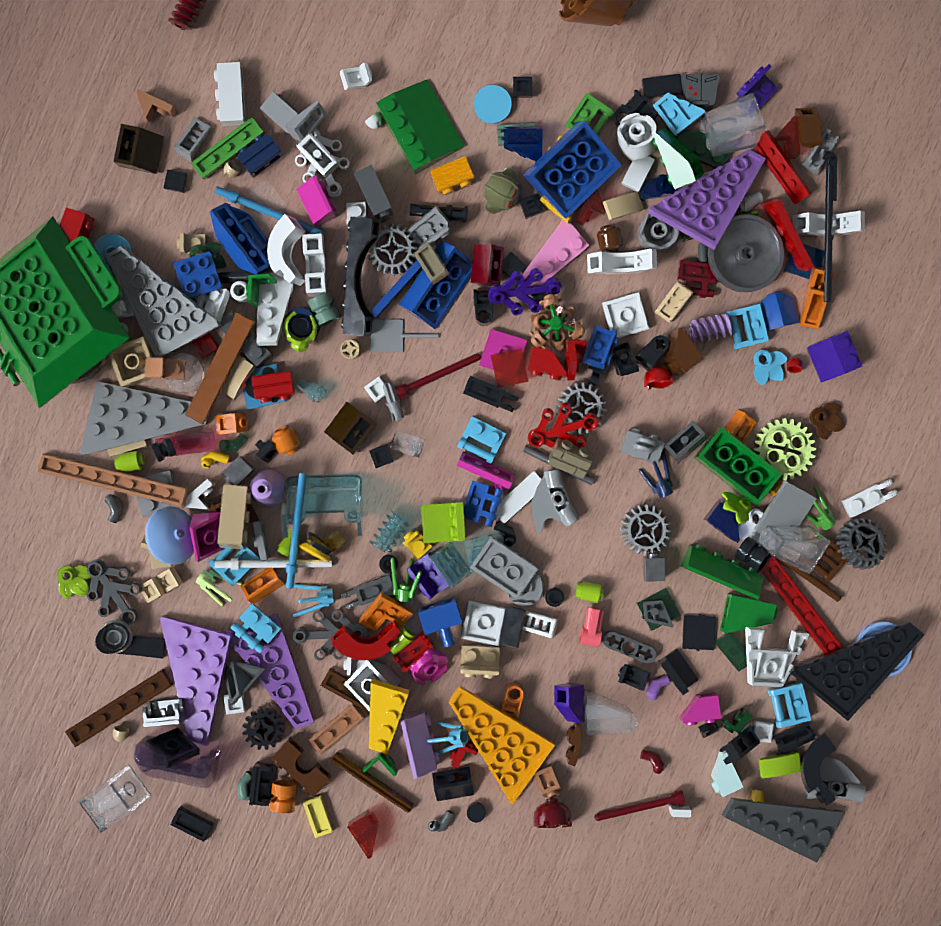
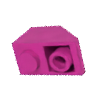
(702, 708)

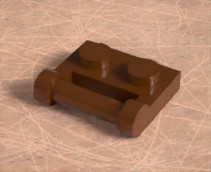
(833, 559)

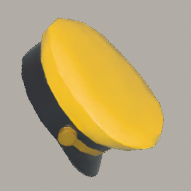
(316, 547)

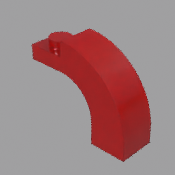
(365, 648)

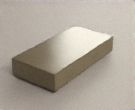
(431, 263)

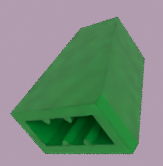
(746, 612)

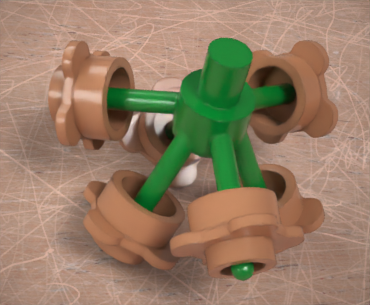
(564, 316)

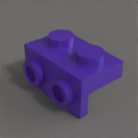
(431, 580)

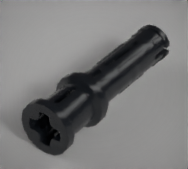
(450, 212)

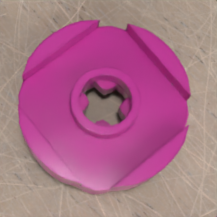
(429, 666)

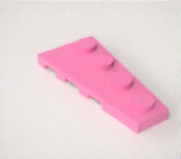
(557, 252)

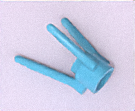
(324, 597)
(457, 737)

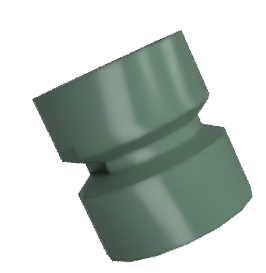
(324, 309)

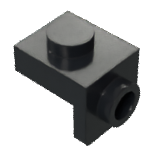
(633, 676)

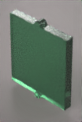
(668, 602)

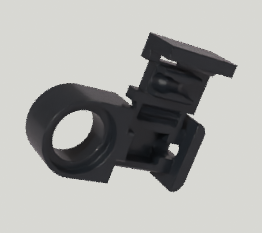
(637, 105)

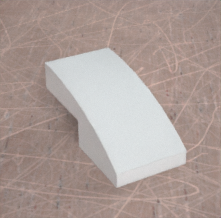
(637, 173)

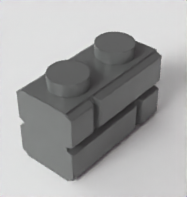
(685, 442)

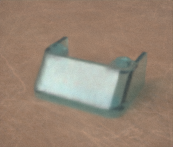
(325, 495)

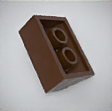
(681, 353)

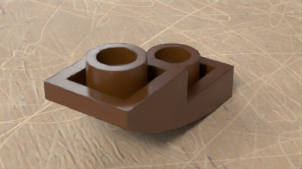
(574, 738)

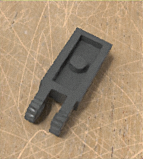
(370, 591)

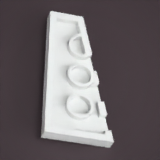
(272, 310)

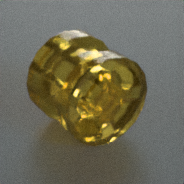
(335, 540)

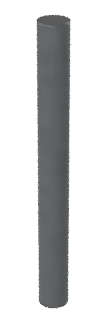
(543, 457)

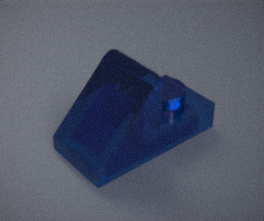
(656, 188)

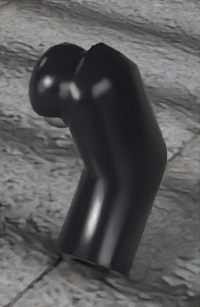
(507, 531)

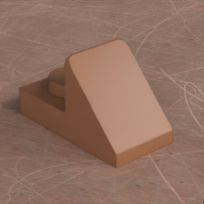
(150, 104)
(165, 368)

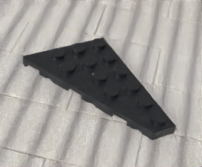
(855, 671)

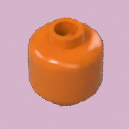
(286, 440)

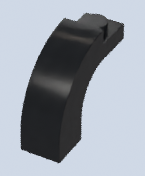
(810, 768)

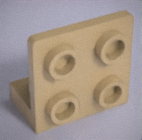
(480, 660)

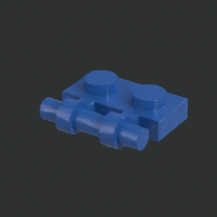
(477, 500)

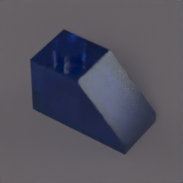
(723, 521)

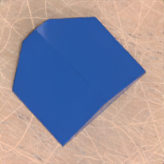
(779, 310)

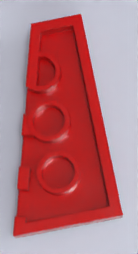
(785, 228)

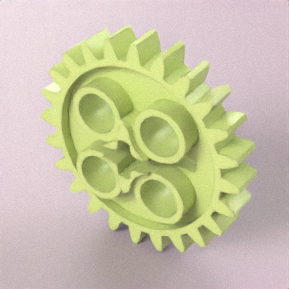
(788, 433)

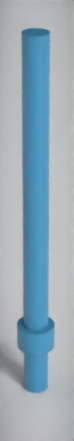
(235, 197)
(292, 568)

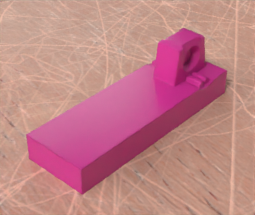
(501, 478)

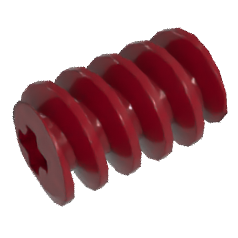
(184, 13)

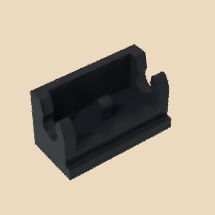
(740, 745)
(261, 784)

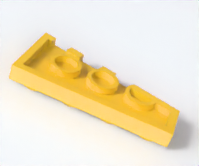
(385, 711)

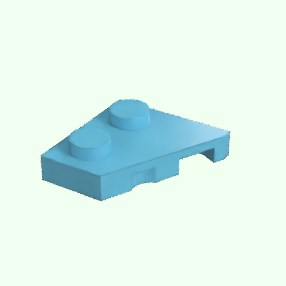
(677, 112)

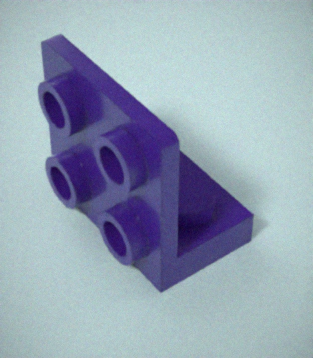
(760, 85)

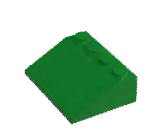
(419, 125)

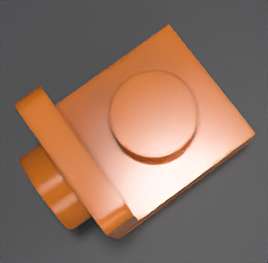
(231, 423)

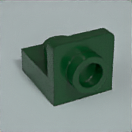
(740, 719)

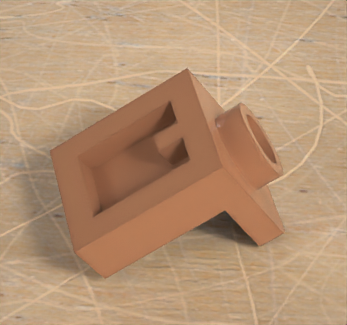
(548, 782)

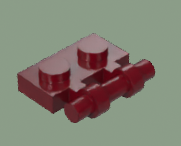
(697, 272)

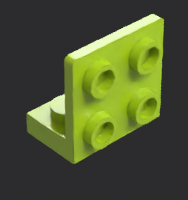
(443, 522)

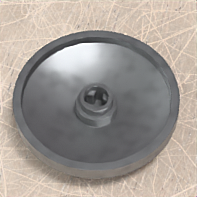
(747, 254)

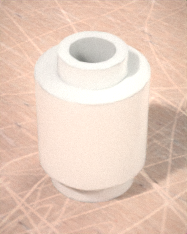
(235, 291)

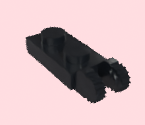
(488, 393)

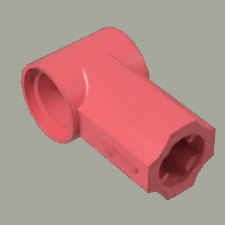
(592, 632)

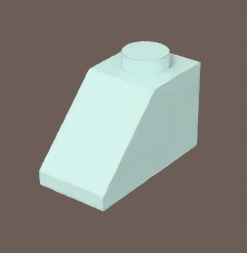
(725, 776)

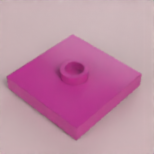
(498, 343)

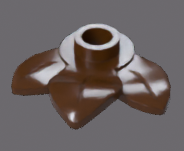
(829, 419)

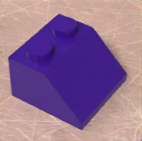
(834, 356)

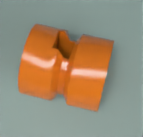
(283, 796)

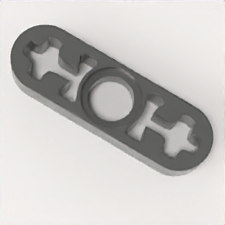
(644, 647)

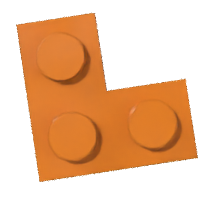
(385, 608)

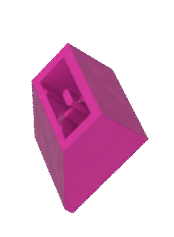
(314, 199)

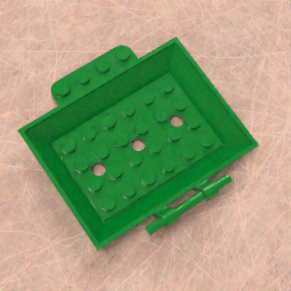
(74, 302)

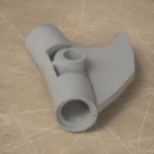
(546, 507)
(848, 786)

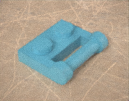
(753, 325)
(485, 434)
(229, 575)
(795, 702)

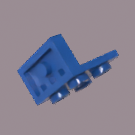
(197, 275)

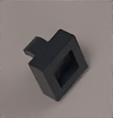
(531, 206)
(267, 450)

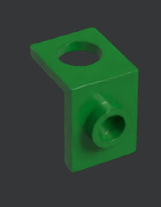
(252, 288)
(387, 761)

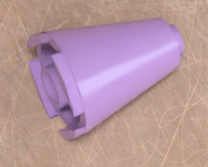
(273, 484)

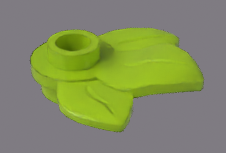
(738, 505)
(75, 583)

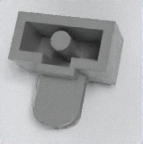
(641, 446)

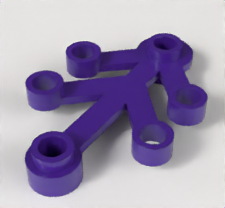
(501, 294)

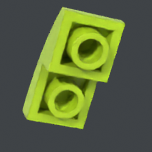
(779, 765)

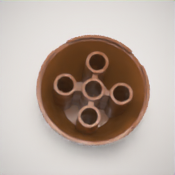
(595, 11)

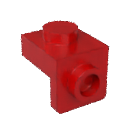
(457, 754)

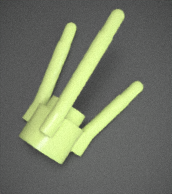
(207, 582)

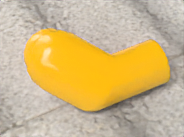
(212, 457)

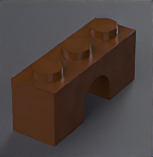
(312, 779)

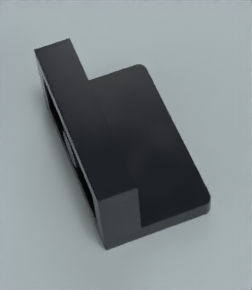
(678, 671)
(453, 784)

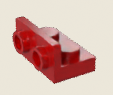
(574, 354)

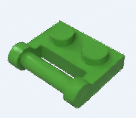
(587, 110)

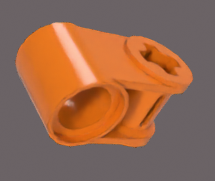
(512, 704)

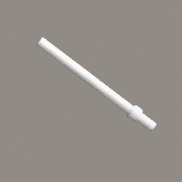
(234, 563)

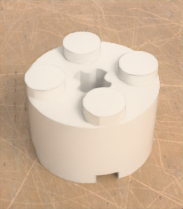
(636, 136)

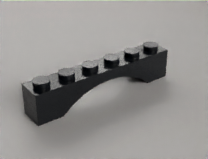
(362, 235)

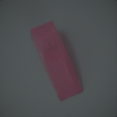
(192, 443)

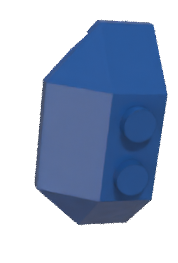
(241, 238)

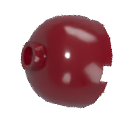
(552, 815)

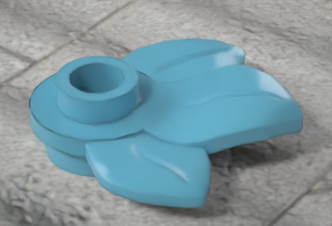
(770, 368)

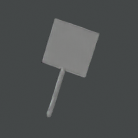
(388, 335)

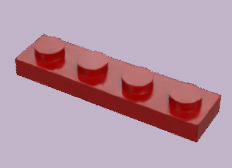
(782, 168)

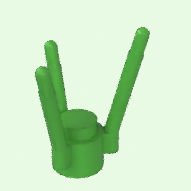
(825, 517)
(404, 591)

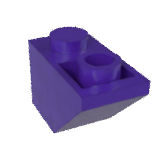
(570, 701)

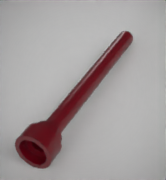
(404, 390)
(676, 798)

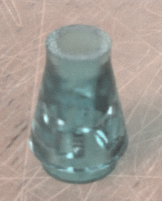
(312, 390)

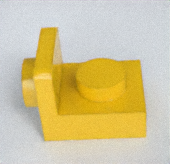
(415, 543)

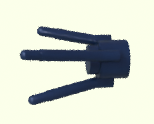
(663, 486)

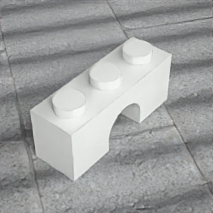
(315, 264)

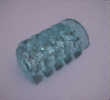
(390, 532)

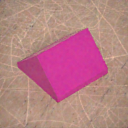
(204, 534)

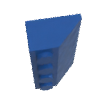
(432, 301)

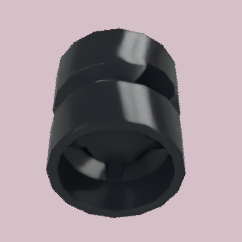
(751, 552)

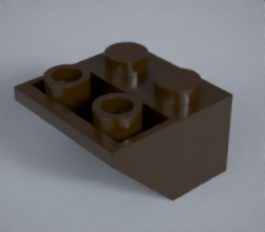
(138, 149)
(350, 428)

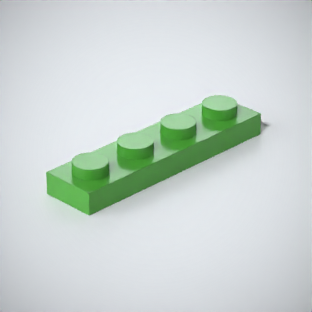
(226, 148)

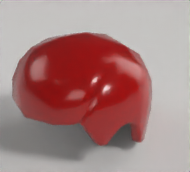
(658, 378)

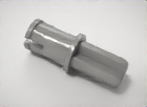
(393, 402)

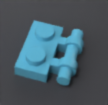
(259, 623)

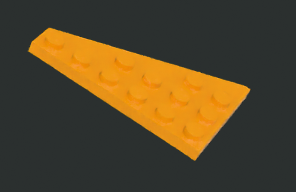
(505, 743)

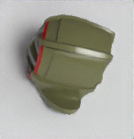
(502, 191)

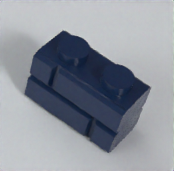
(259, 154)

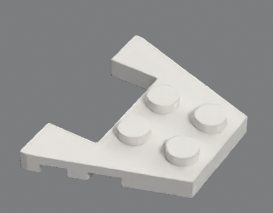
(770, 665)

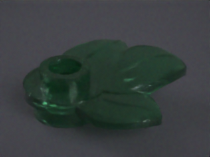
(212, 247)

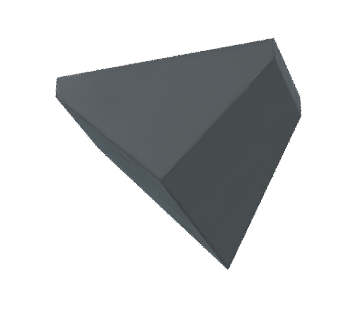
(240, 678)

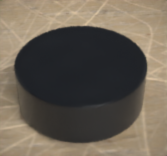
(476, 812)

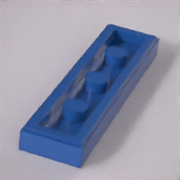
(396, 289)

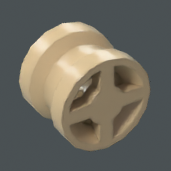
(348, 347)

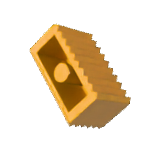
(452, 175)

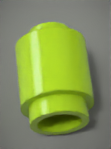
(129, 461)
(589, 591)

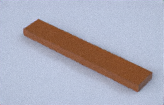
(220, 368)

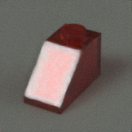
(364, 831)

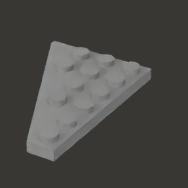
(130, 416)

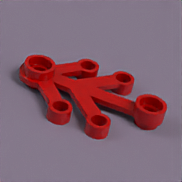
(560, 430)

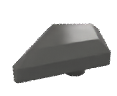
(656, 613)

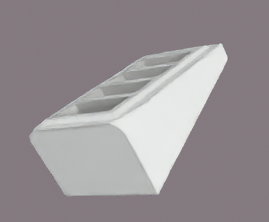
(554, 622)

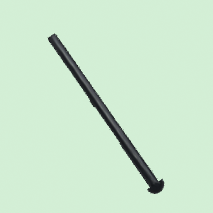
(831, 195)

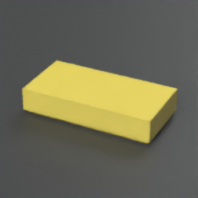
(318, 816)

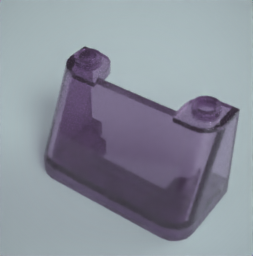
(199, 774)

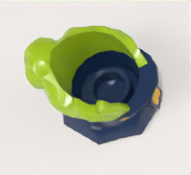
(300, 328)

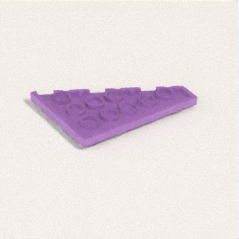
(710, 202)
(198, 668)

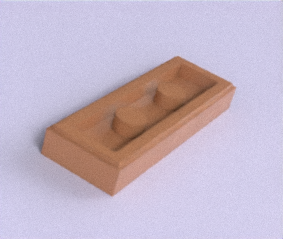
(336, 728)

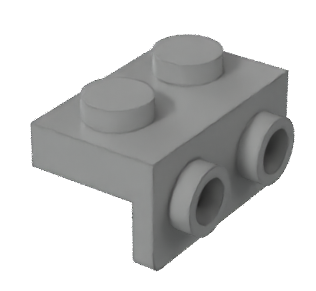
(430, 227)

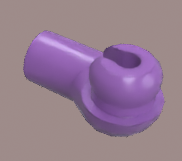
(655, 685)

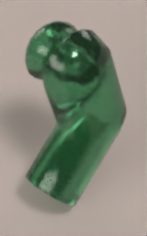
(232, 445)

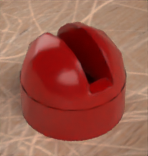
(794, 365)

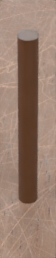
(814, 581)

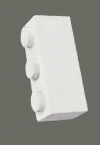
(230, 93)

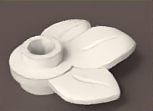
(747, 529)

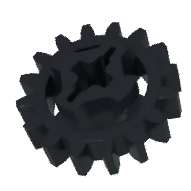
(255, 730)

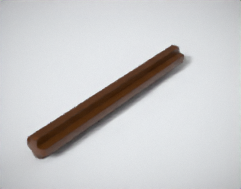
(372, 782)

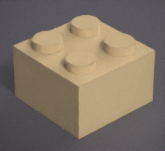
(130, 361)

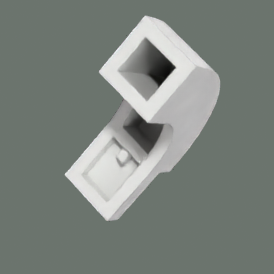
(843, 224)
(280, 248)
(622, 263)

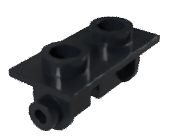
(794, 737)

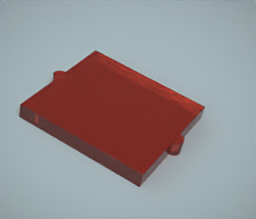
(509, 368)

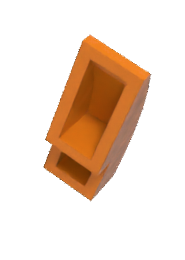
(813, 302)

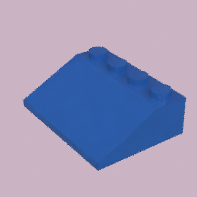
(572, 169)

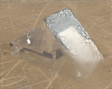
(407, 443)

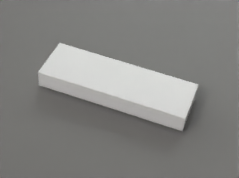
(518, 497)

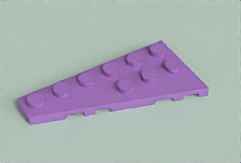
(280, 674)

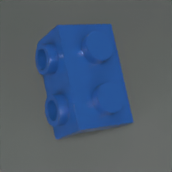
(600, 346)

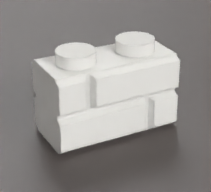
(318, 155)

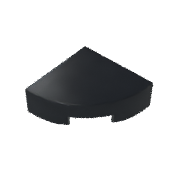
(708, 729)

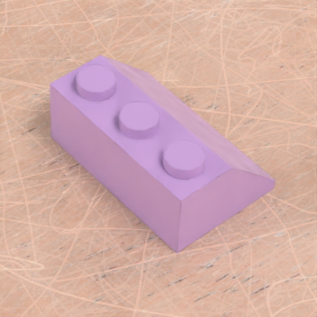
(420, 752)

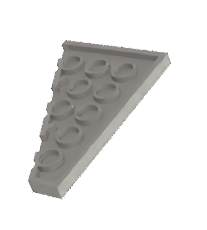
(161, 309)

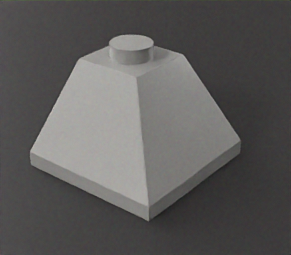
(360, 681)

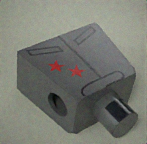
(700, 90)

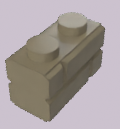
(570, 458)

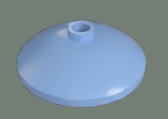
(163, 536)

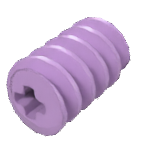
(710, 327)

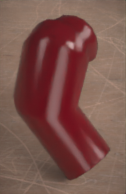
(656, 760)

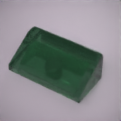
(732, 650)

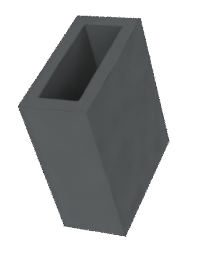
(374, 194)

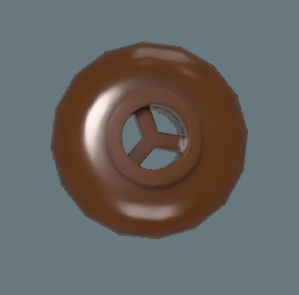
(610, 238)

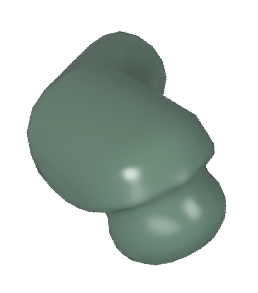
(242, 786)

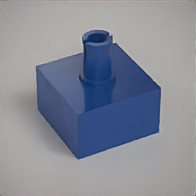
(440, 618)

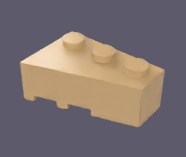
(234, 517)

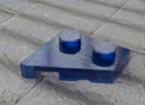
(525, 141)

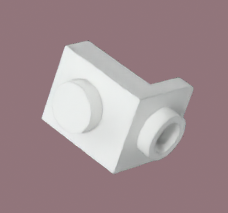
(356, 77)

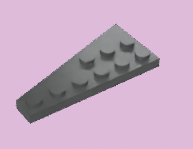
(790, 825)

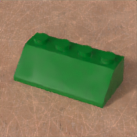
(737, 466)
(722, 571)

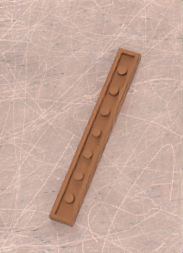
(113, 480)

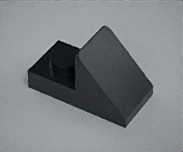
(624, 360)

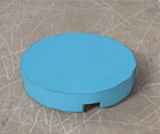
(492, 104)

